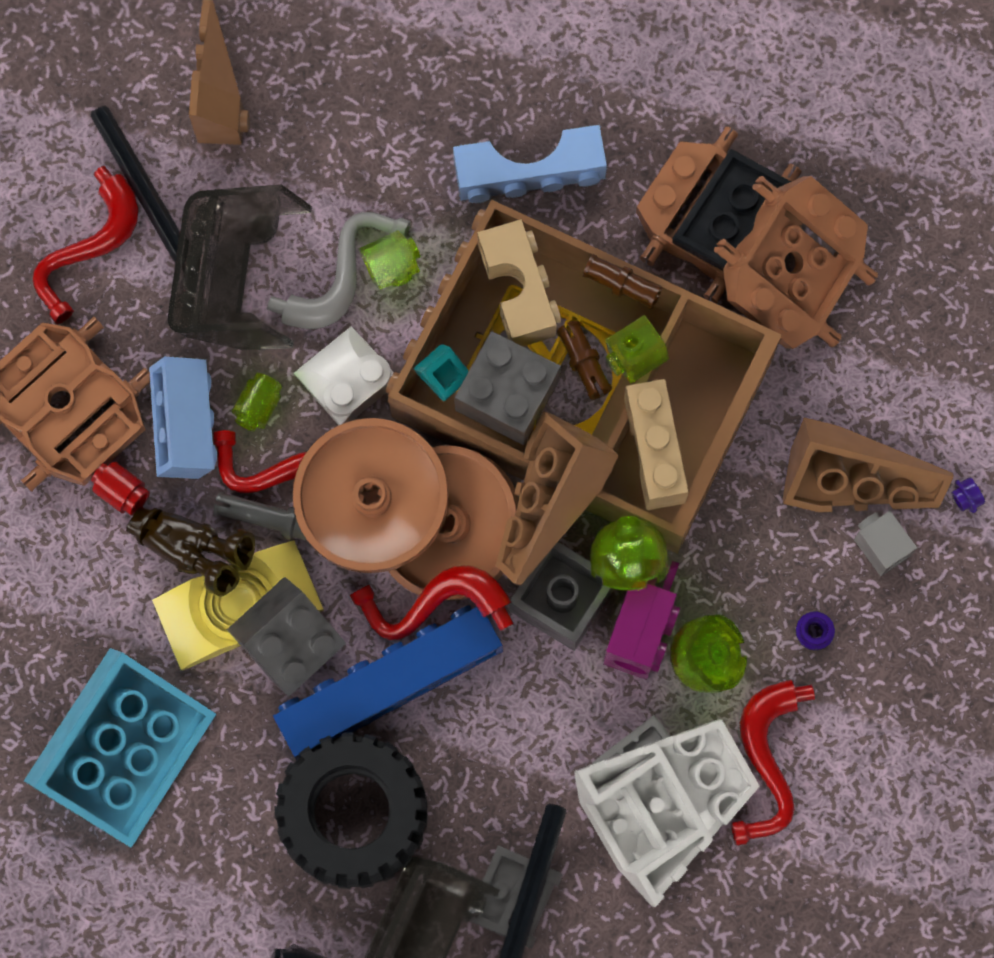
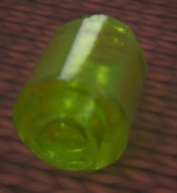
(257, 402)

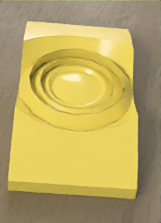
(199, 620)

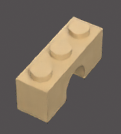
(509, 252)
(657, 444)

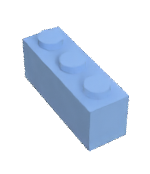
(182, 418)

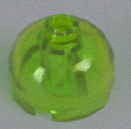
(629, 554)
(708, 654)

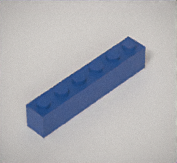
(390, 681)

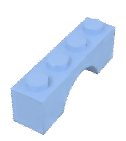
(486, 173)

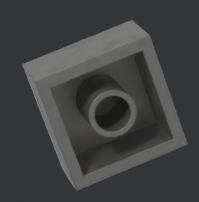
(507, 388)
(561, 596)
(286, 636)

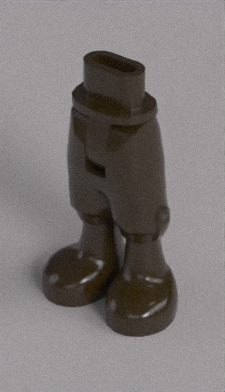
(184, 541)

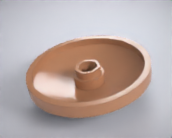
(370, 495)
(474, 522)

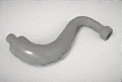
(333, 305)

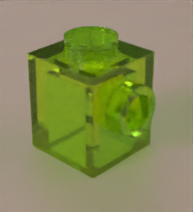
(391, 260)
(636, 350)

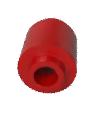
(119, 488)

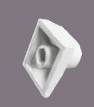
(346, 376)

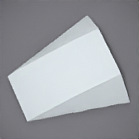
(665, 803)

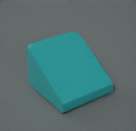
(442, 371)

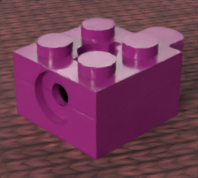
(640, 626)

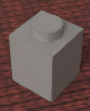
(884, 542)

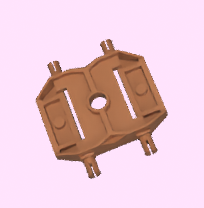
(671, 192)
(800, 299)
(60, 360)

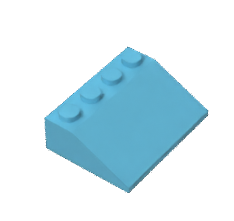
(120, 747)

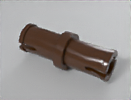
(622, 281)
(584, 360)

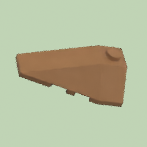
(214, 94)
(844, 468)
(560, 482)

